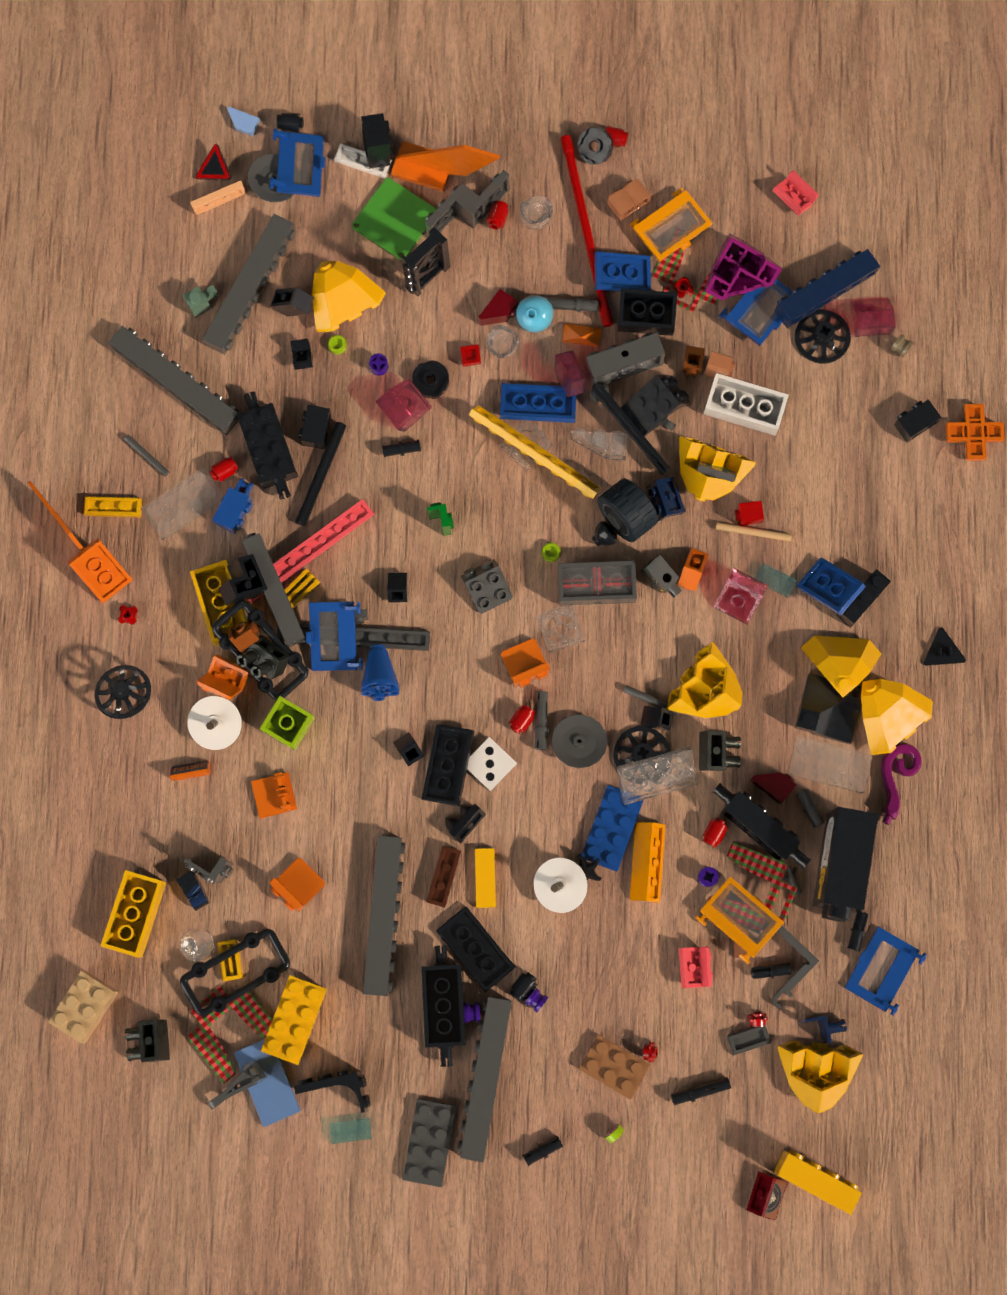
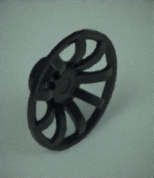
(823, 335)
(120, 690)
(640, 750)

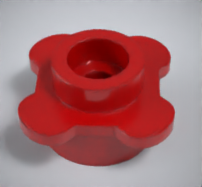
(684, 281)
(131, 619)
(757, 1018)
(650, 1052)

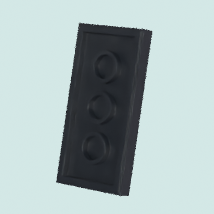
(448, 765)
(475, 949)

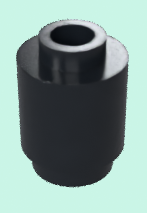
(289, 122)
(523, 986)

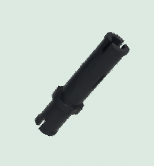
(700, 1091)

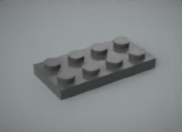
(429, 1143)

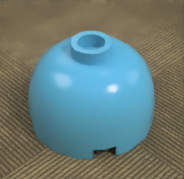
(534, 313)

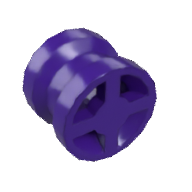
(378, 360)
(705, 878)
(536, 1000)
(472, 1012)

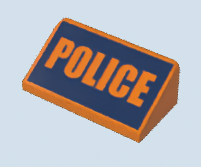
(190, 770)

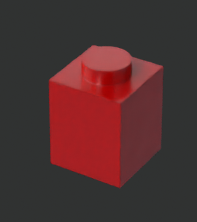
(749, 513)

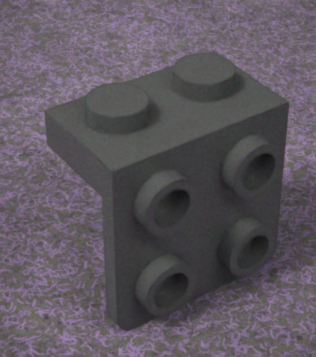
(487, 586)
(220, 871)

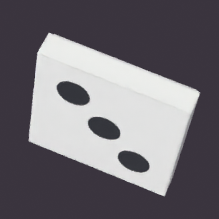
(490, 764)

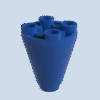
(379, 675)

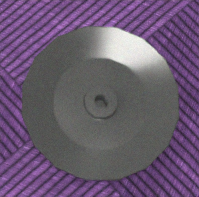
(259, 178)
(579, 741)

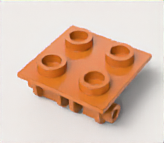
(274, 795)

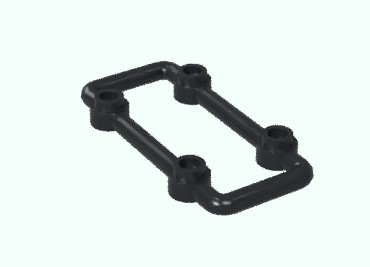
(255, 615)
(269, 975)

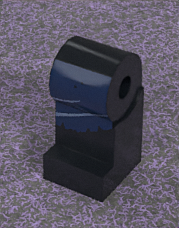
(193, 890)

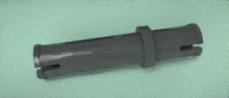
(573, 304)
(541, 720)

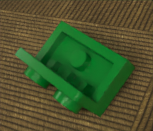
(439, 510)

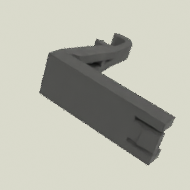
(801, 972)
(249, 1077)

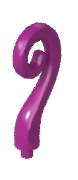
(892, 803)

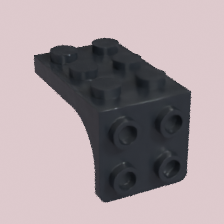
(655, 403)
(352, 1080)

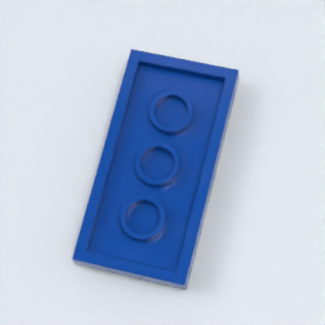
(536, 403)
(611, 830)

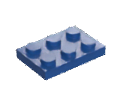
(622, 271)
(831, 586)

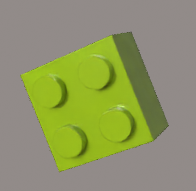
(287, 723)

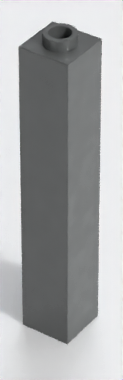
(275, 593)

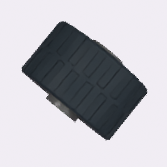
(628, 510)

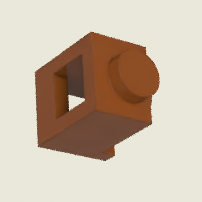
(696, 355)
(244, 635)

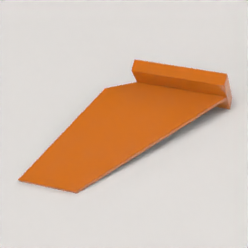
(433, 167)
(94, 562)

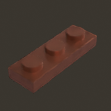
(443, 876)

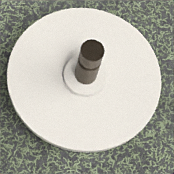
(214, 722)
(560, 885)

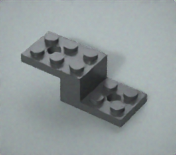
(468, 204)

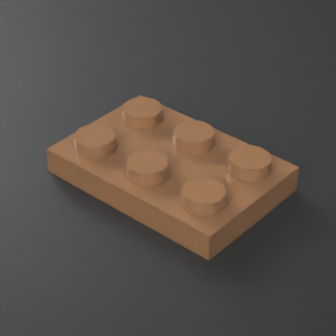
(614, 1066)

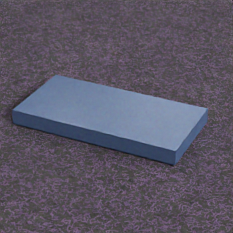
(274, 1095)

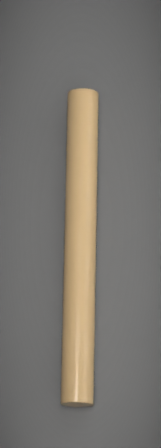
(753, 531)

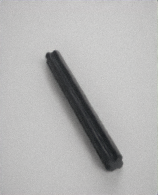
(630, 428)
(320, 474)

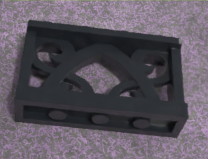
(433, 248)

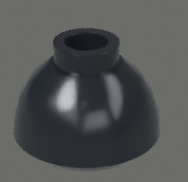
(604, 534)

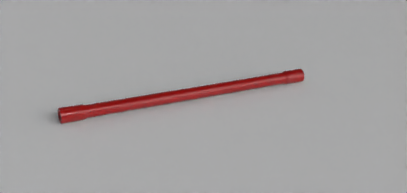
(568, 151)

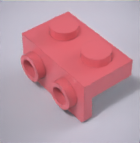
(796, 193)
(695, 967)

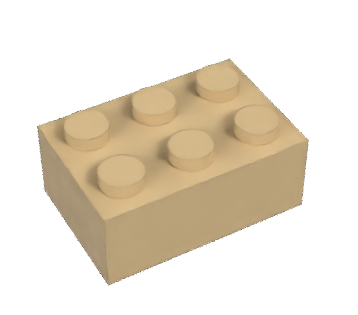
(83, 1007)

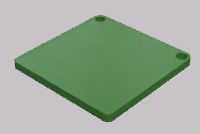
(394, 218)

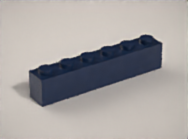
(826, 288)

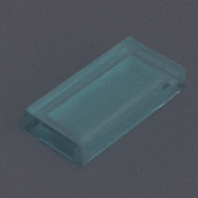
(776, 580)
(350, 1131)

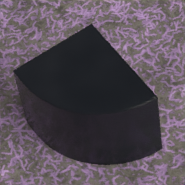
(397, 587)
(657, 718)
(408, 749)

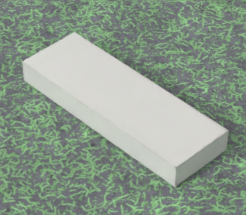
(357, 159)

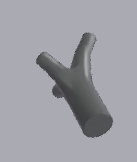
(792, 879)

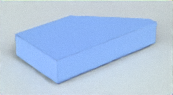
(243, 122)

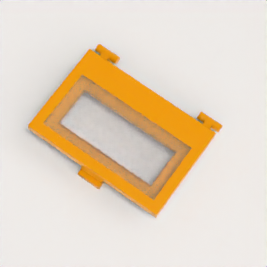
(672, 225)
(741, 917)

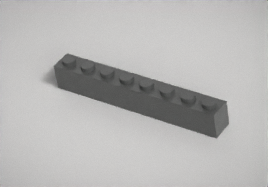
(249, 284)
(174, 380)
(383, 914)
(485, 1079)

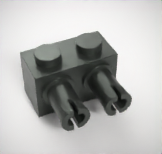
(265, 657)
(713, 751)
(152, 1039)

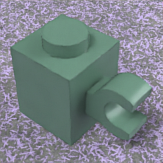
(198, 300)

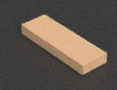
(218, 197)

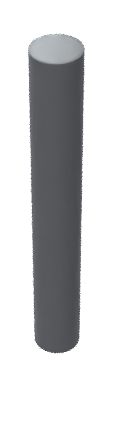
(146, 455)
(646, 697)

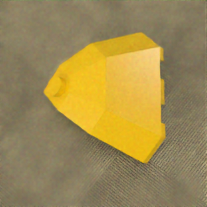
(341, 294)
(704, 485)
(842, 659)
(707, 687)
(891, 713)
(818, 1072)

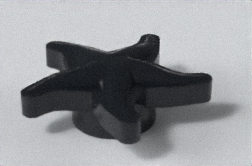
(589, 868)

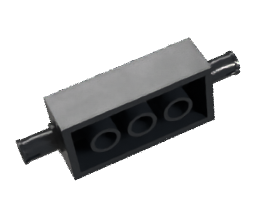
(267, 445)
(760, 826)
(443, 1006)

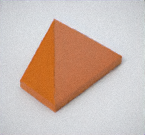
(581, 335)

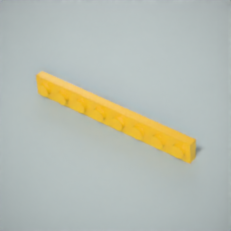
(530, 448)

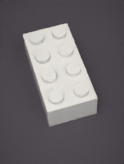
(746, 404)

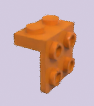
(525, 663)
(224, 678)
(297, 885)

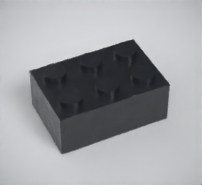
(647, 312)

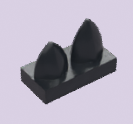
(462, 828)

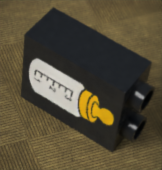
(845, 863)

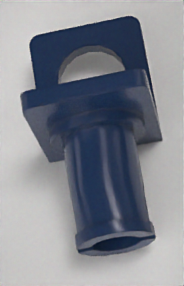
(827, 1028)

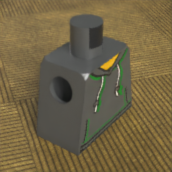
(656, 570)

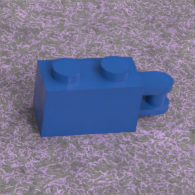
(234, 507)

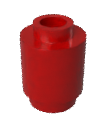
(618, 136)
(497, 215)
(223, 469)
(521, 719)
(715, 832)

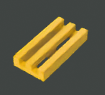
(310, 577)
(238, 961)

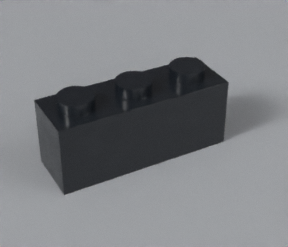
(873, 587)

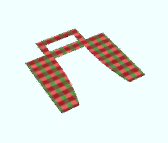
(666, 272)
(766, 868)
(208, 1044)

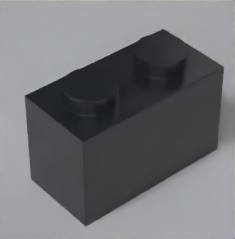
(292, 301)
(917, 420)
(315, 426)

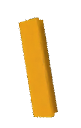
(647, 862)

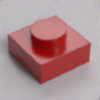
(470, 355)

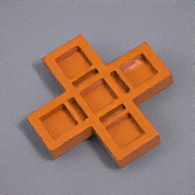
(974, 432)

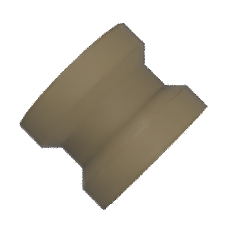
(902, 345)

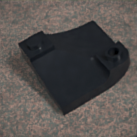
(826, 711)

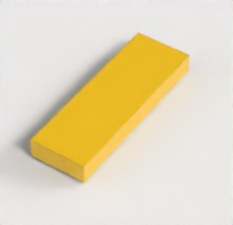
(112, 506)
(485, 878)

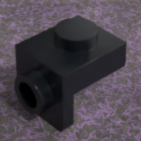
(301, 354)

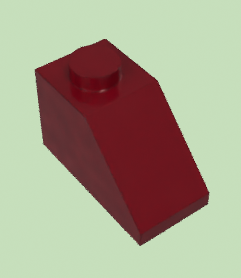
(499, 309)
(775, 785)

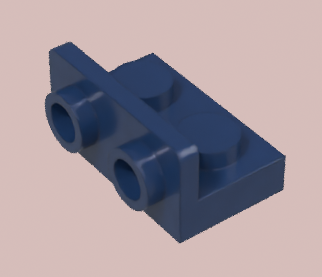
(665, 498)

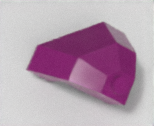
(740, 269)

